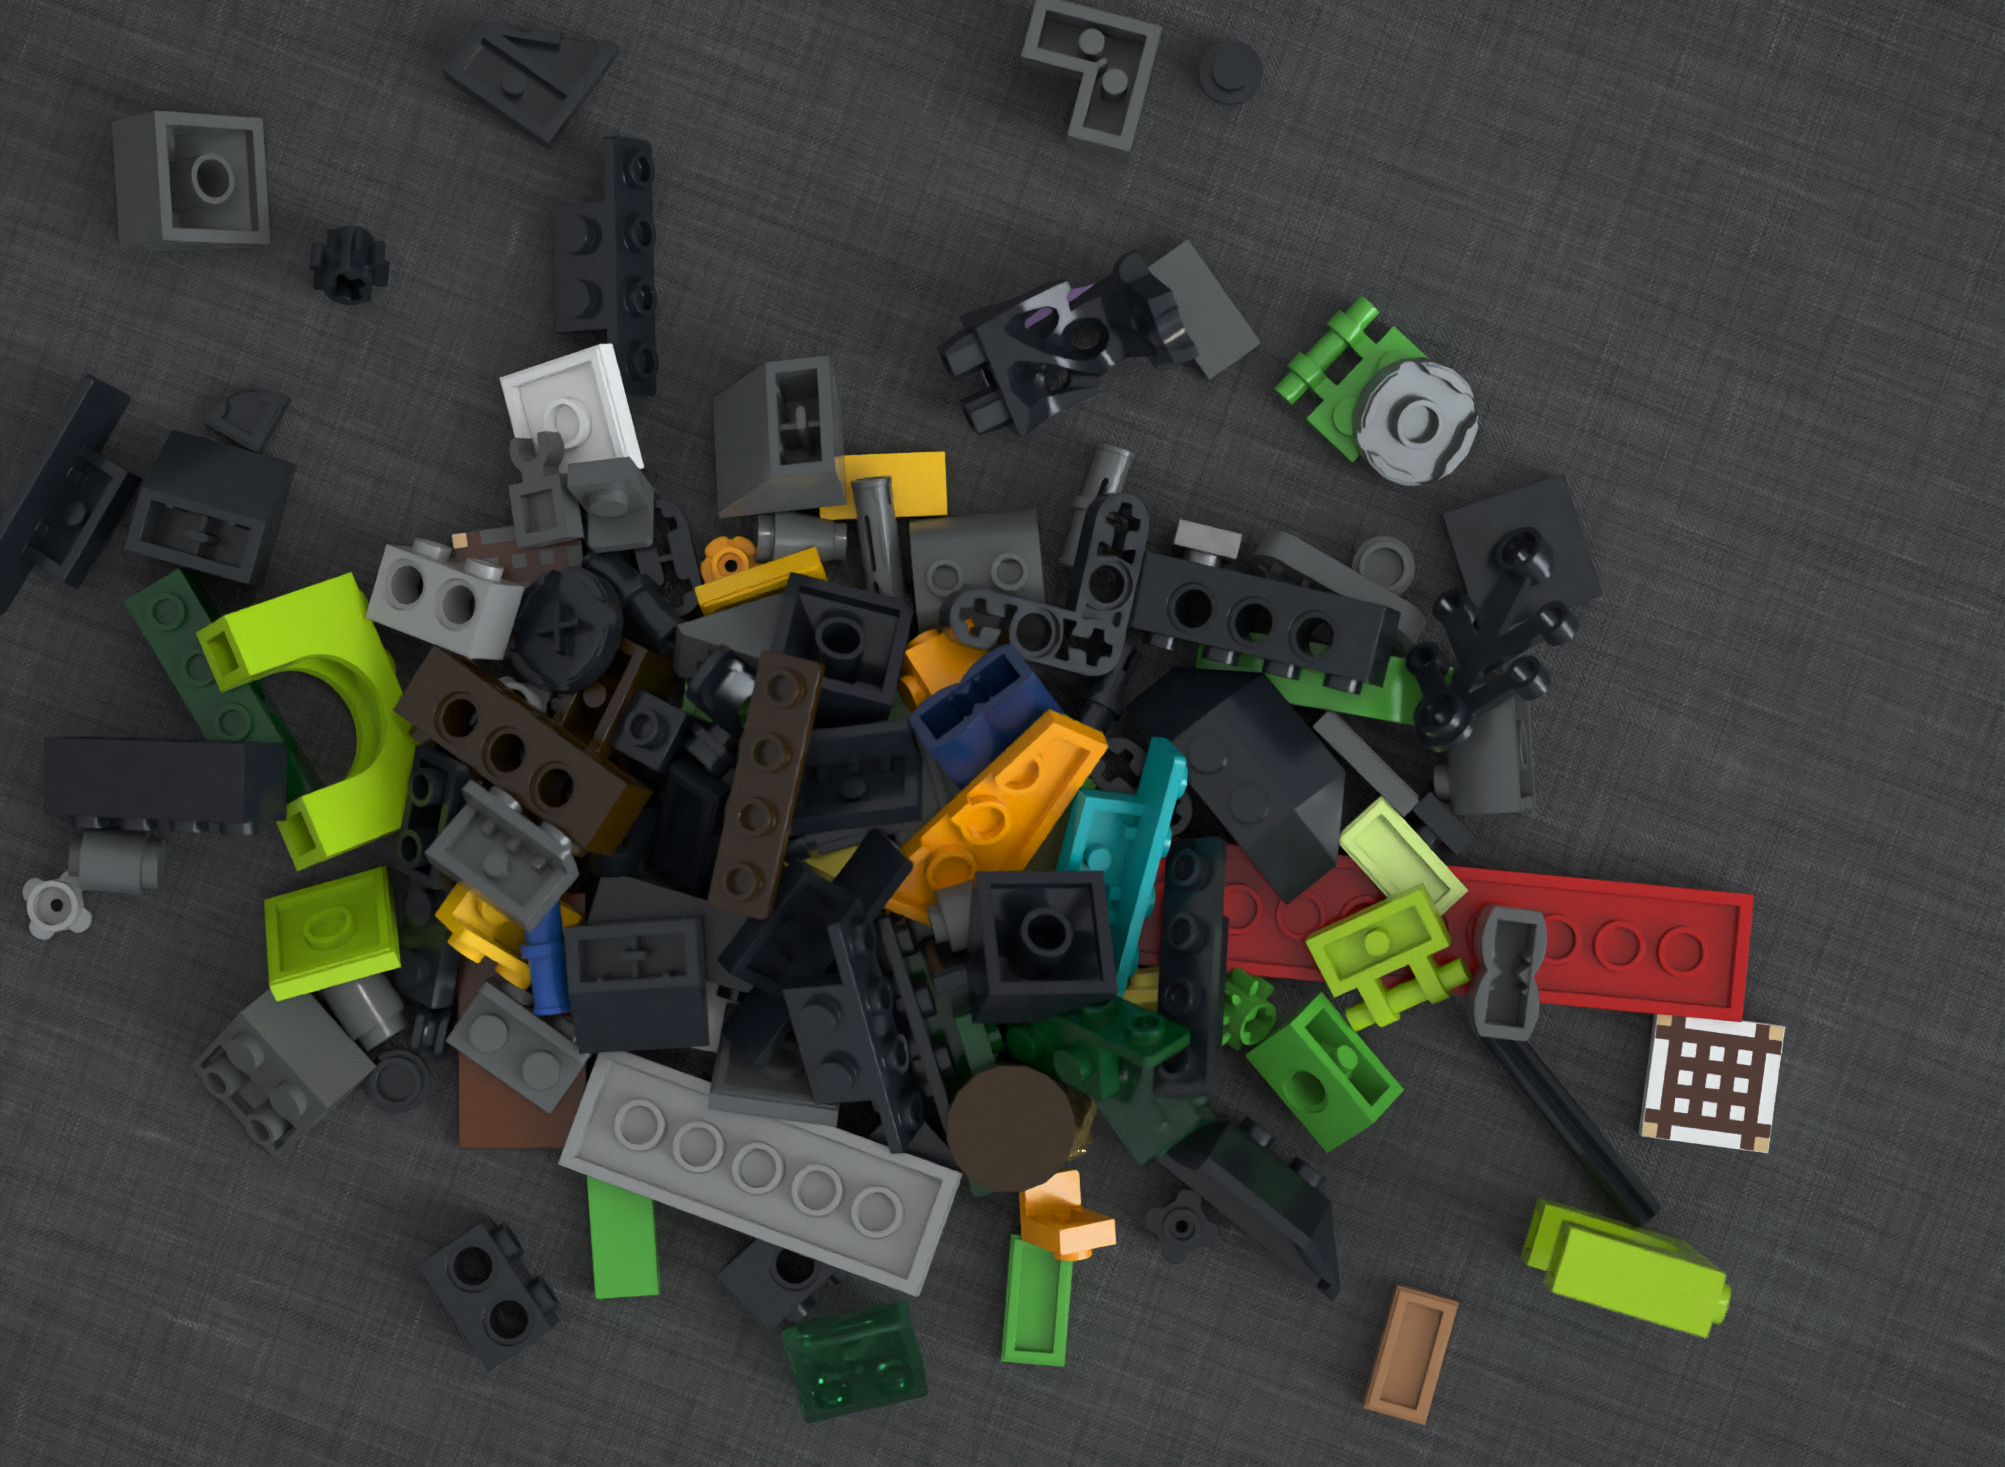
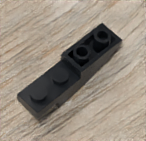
(431, 804)

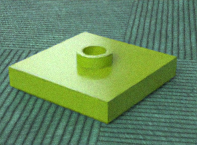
(331, 933)

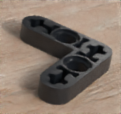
(1081, 610)

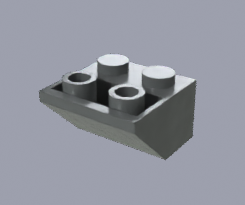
(780, 439)
(282, 1068)

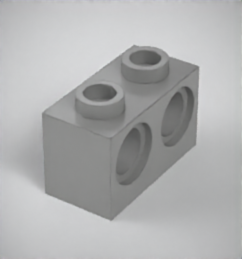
(443, 608)

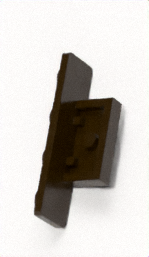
(765, 784)

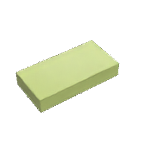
(1397, 856)

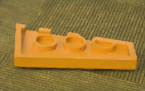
(1001, 812)

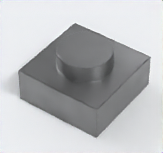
(1206, 543)

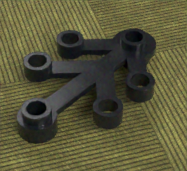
(1450, 714)

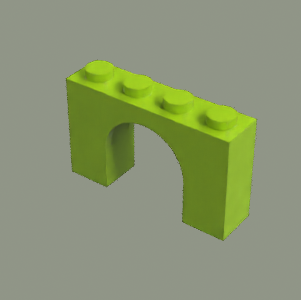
(327, 636)
(1625, 1268)

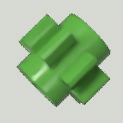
(1246, 1010)

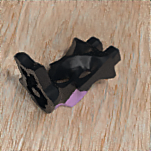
(1127, 307)

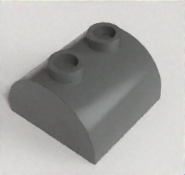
(980, 552)
(1493, 766)

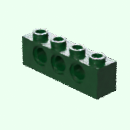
(169, 618)

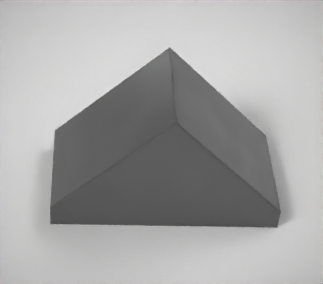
(744, 629)

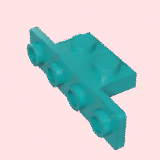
(1126, 841)

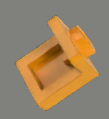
(1057, 1222)

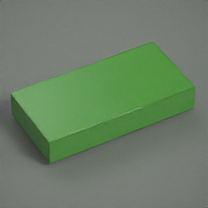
(622, 1242)
(1035, 1305)

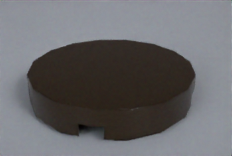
(1010, 1127)

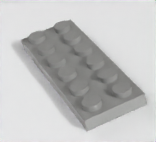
(761, 1175)

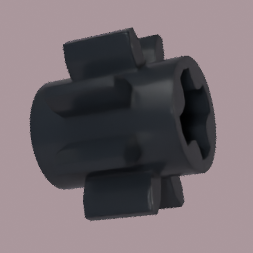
(349, 265)

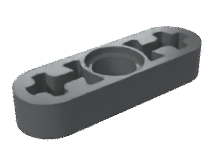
(1295, 562)

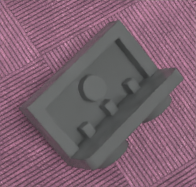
(505, 856)

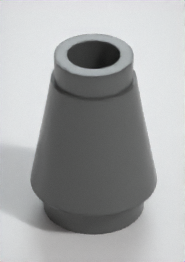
(791, 532)

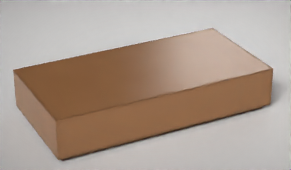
(1410, 1353)

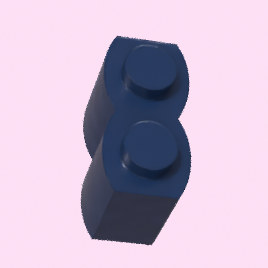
(982, 714)

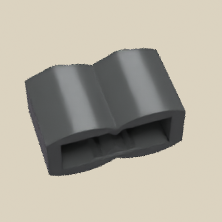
(1503, 990)

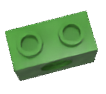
(1324, 1072)

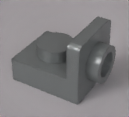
(616, 502)

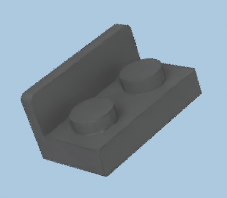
(520, 1048)

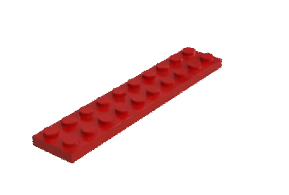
(1605, 938)

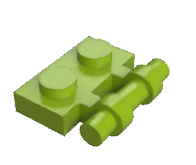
(1380, 941)

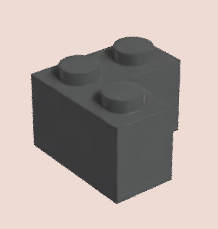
(1108, 58)

